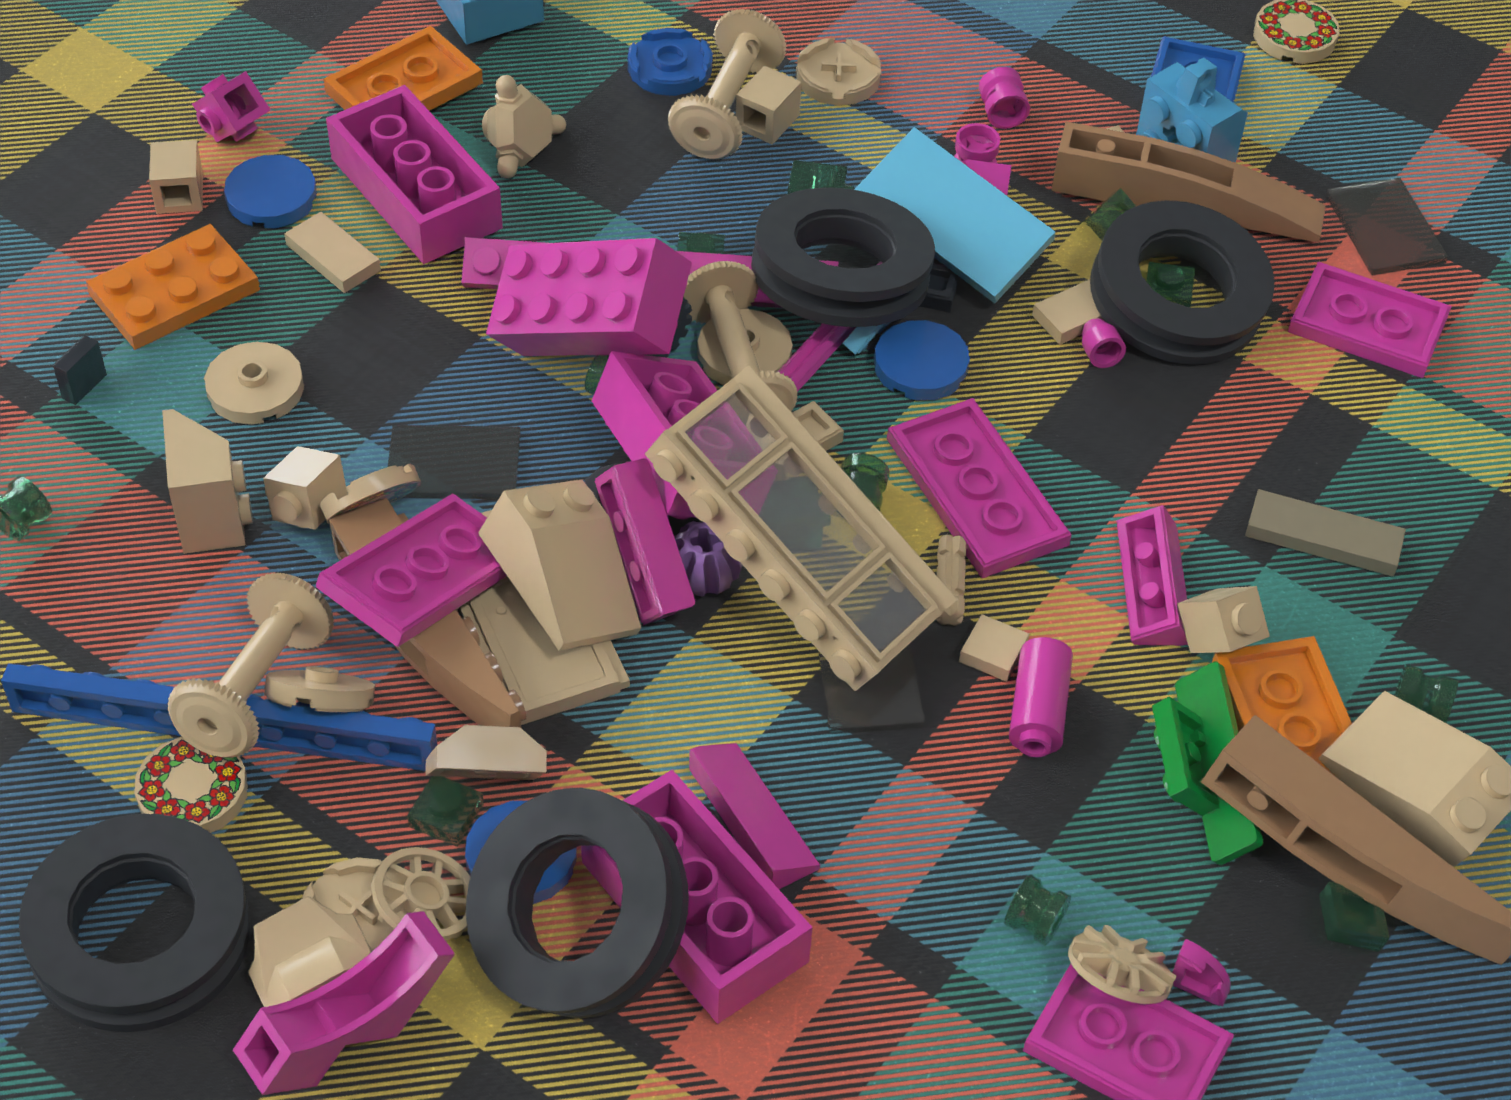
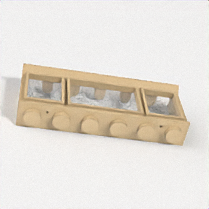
(800, 527)

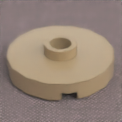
(767, 337)
(254, 382)
(320, 688)

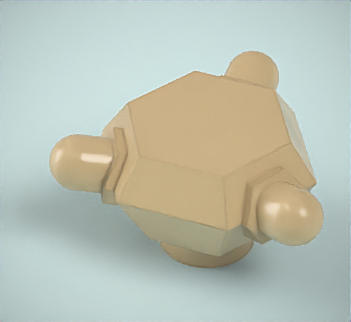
(518, 125)

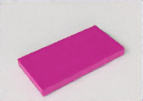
(978, 487)
(415, 571)

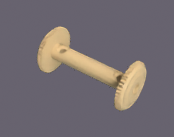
(706, 123)
(718, 294)
(216, 714)

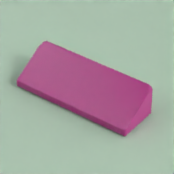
(645, 540)
(1152, 577)
(751, 813)

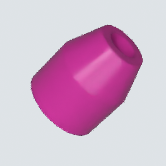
(1102, 343)

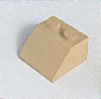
(204, 486)

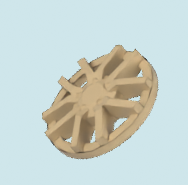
(421, 889)
(1122, 964)

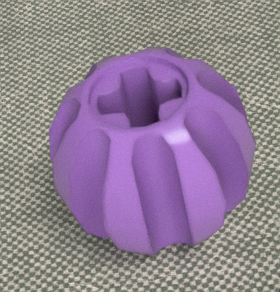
(705, 559)

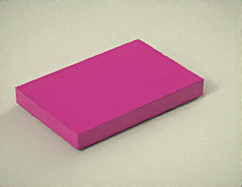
(1369, 319)
(1126, 1045)

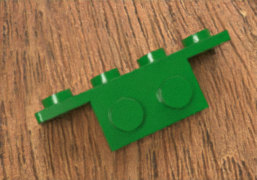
(1190, 740)

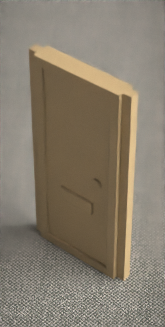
(530, 661)

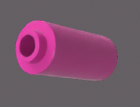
(1041, 696)

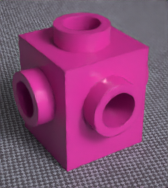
(230, 107)

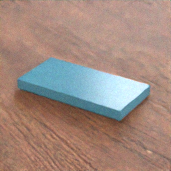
(972, 223)

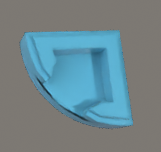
(861, 336)

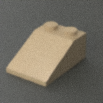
(563, 562)
(1423, 776)

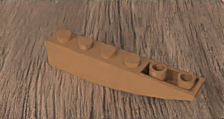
(1101, 161)
(447, 650)
(1354, 841)

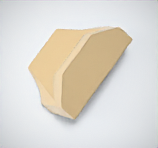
(488, 753)
(304, 950)

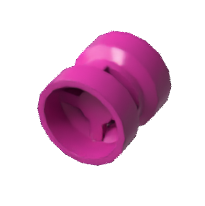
(1004, 97)
(977, 143)

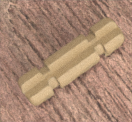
(952, 573)

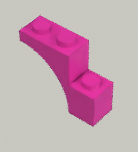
(300, 1039)

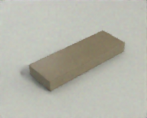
(1326, 532)

